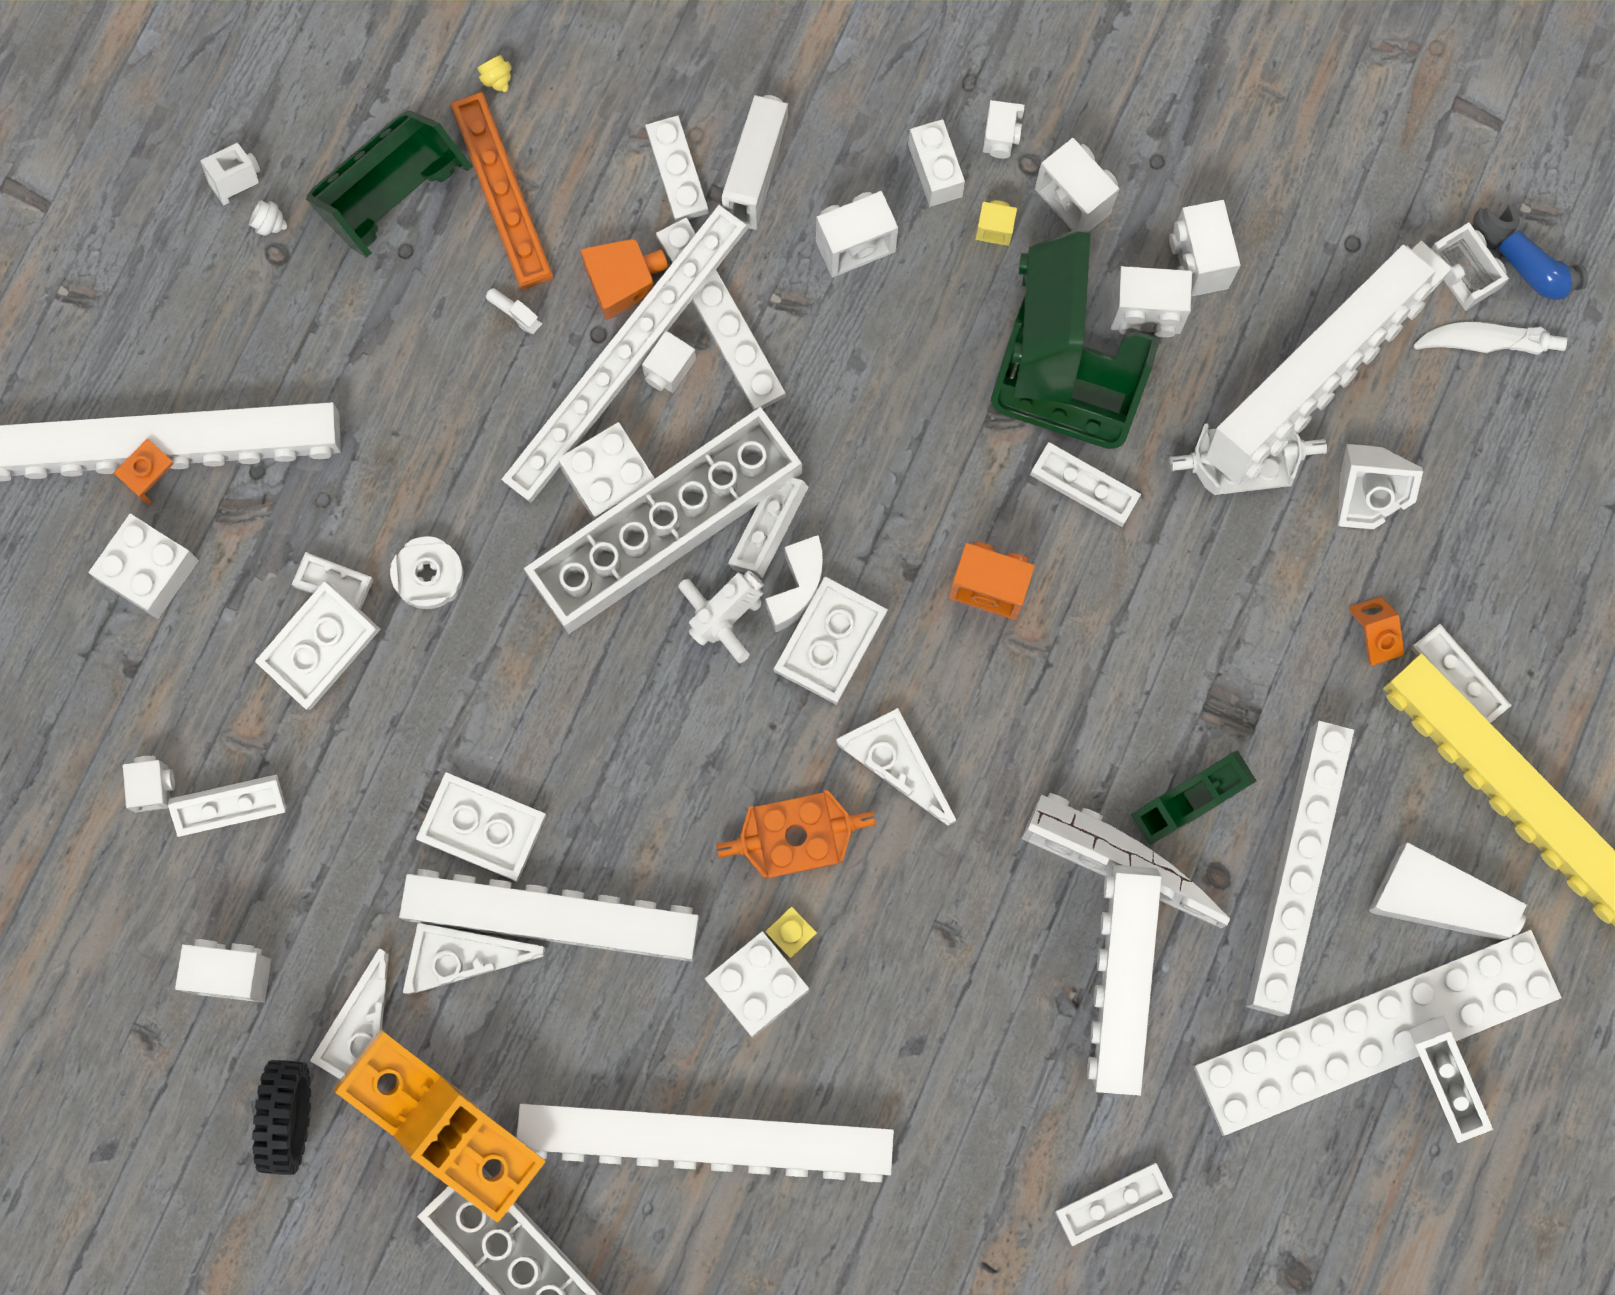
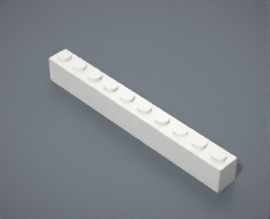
(182, 437)
(706, 1140)

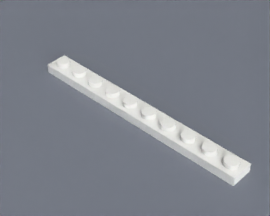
(625, 353)

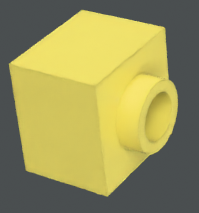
(996, 222)

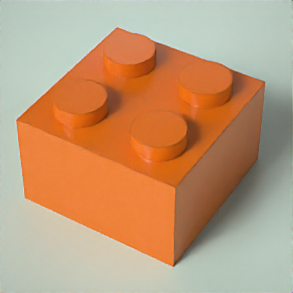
(991, 580)

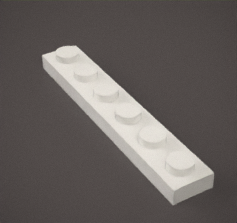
(727, 326)

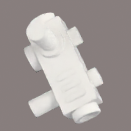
(716, 616)

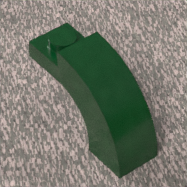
(1193, 798)

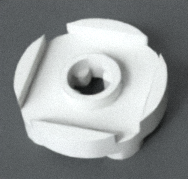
(411, 560)

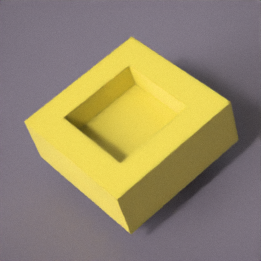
(791, 932)

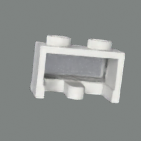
(1474, 269)

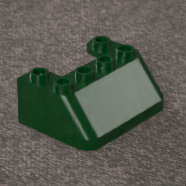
(1102, 397)

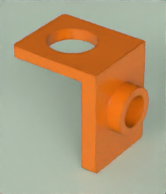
(143, 469)
(1381, 630)

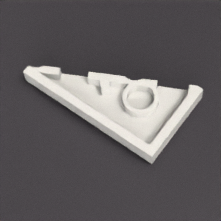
(894, 755)
(453, 955)
(357, 1021)

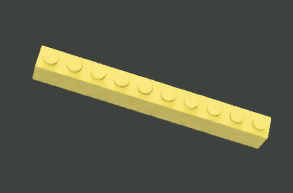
(1508, 781)

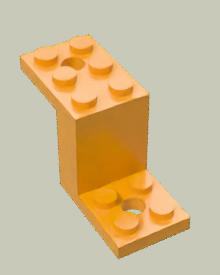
(439, 1126)

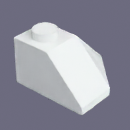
(1375, 486)

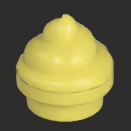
(495, 73)

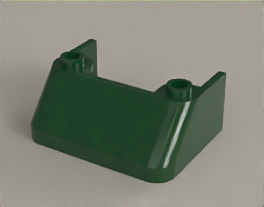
(383, 175)
(1053, 317)

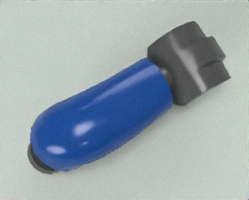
(1542, 273)

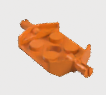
(819, 815)

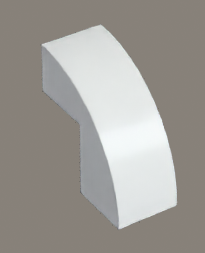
(806, 568)

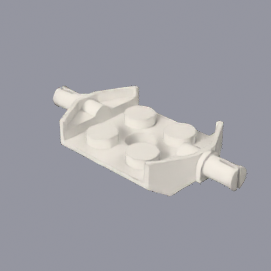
(1277, 472)

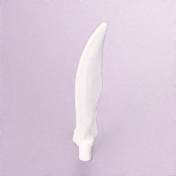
(1491, 337)

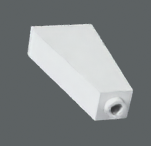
(755, 159)
(1442, 896)

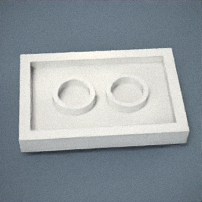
(830, 640)
(317, 645)
(481, 827)

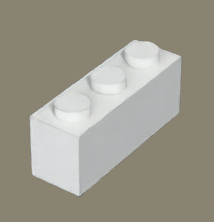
(1450, 1079)

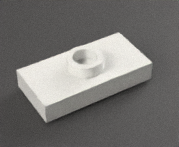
(316, 570)

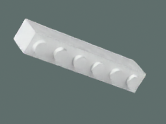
(1126, 979)

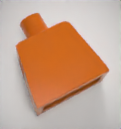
(621, 274)

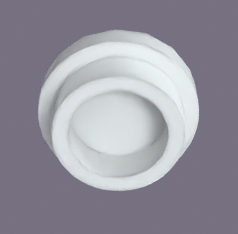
(267, 218)

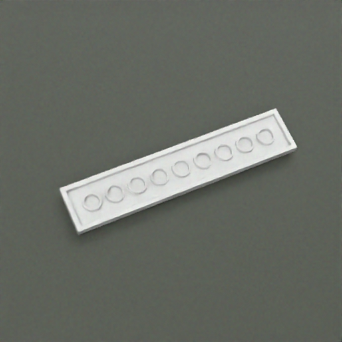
(1374, 1032)

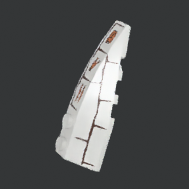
(1099, 846)

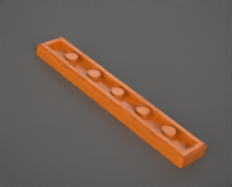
(501, 191)

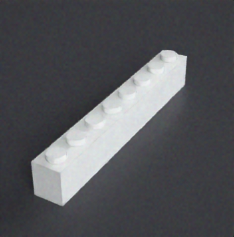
(1299, 869)
(550, 917)

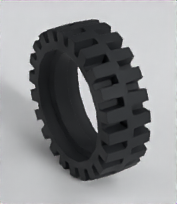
(281, 1117)

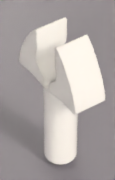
(517, 310)

